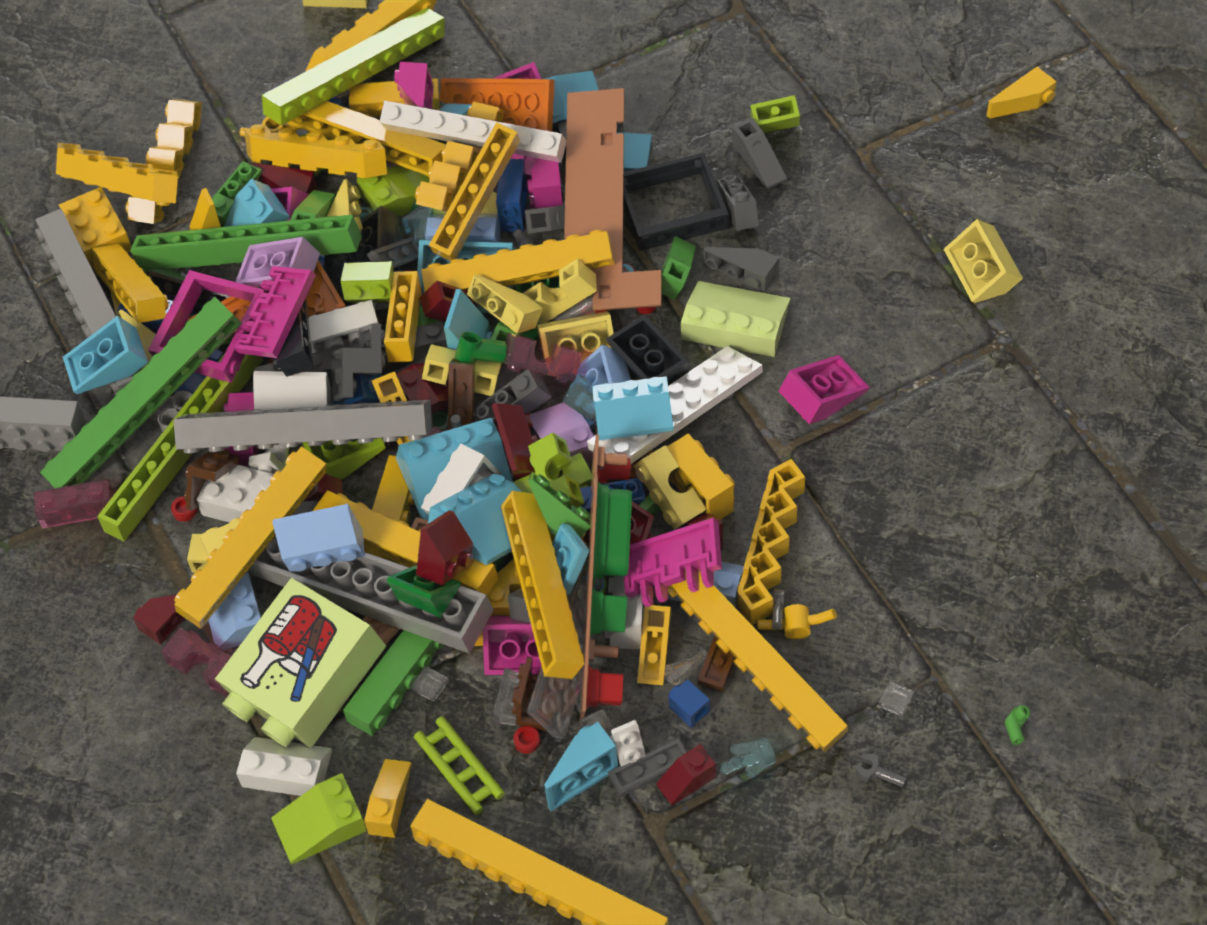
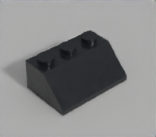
(379, 230)
(648, 351)

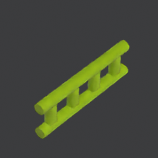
(457, 781)

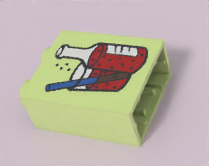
(299, 665)

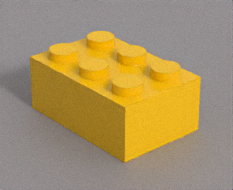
(94, 222)
(703, 475)

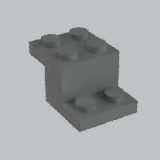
(357, 361)

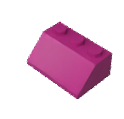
(415, 84)
(508, 645)

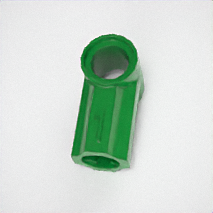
(473, 348)

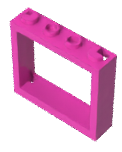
(182, 308)

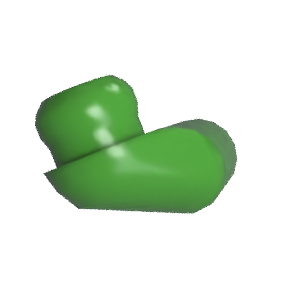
(1014, 723)

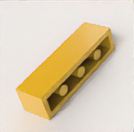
(370, 97)
(402, 316)

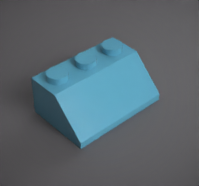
(632, 408)

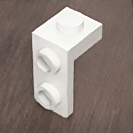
(271, 460)
(628, 743)

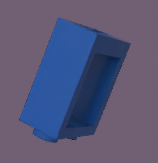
(512, 196)

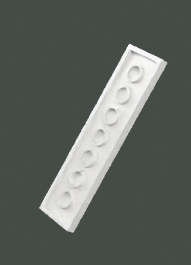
(691, 398)

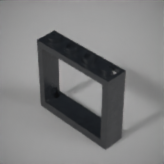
(684, 227)

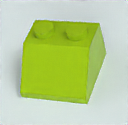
(367, 282)

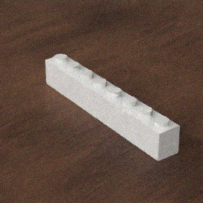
(468, 130)

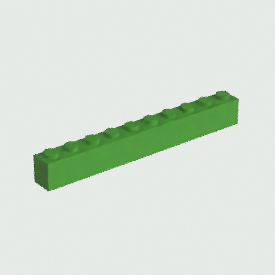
(231, 243)
(142, 396)
(392, 678)

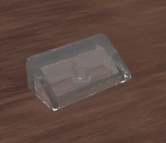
(504, 704)

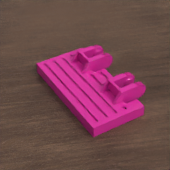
(274, 311)
(665, 557)

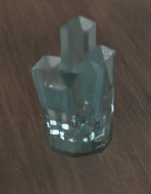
(754, 756)

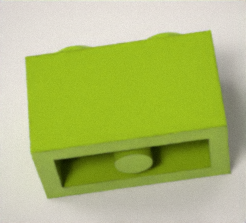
(776, 114)

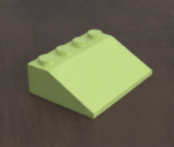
(734, 318)

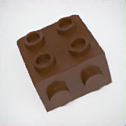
(207, 467)
(523, 694)

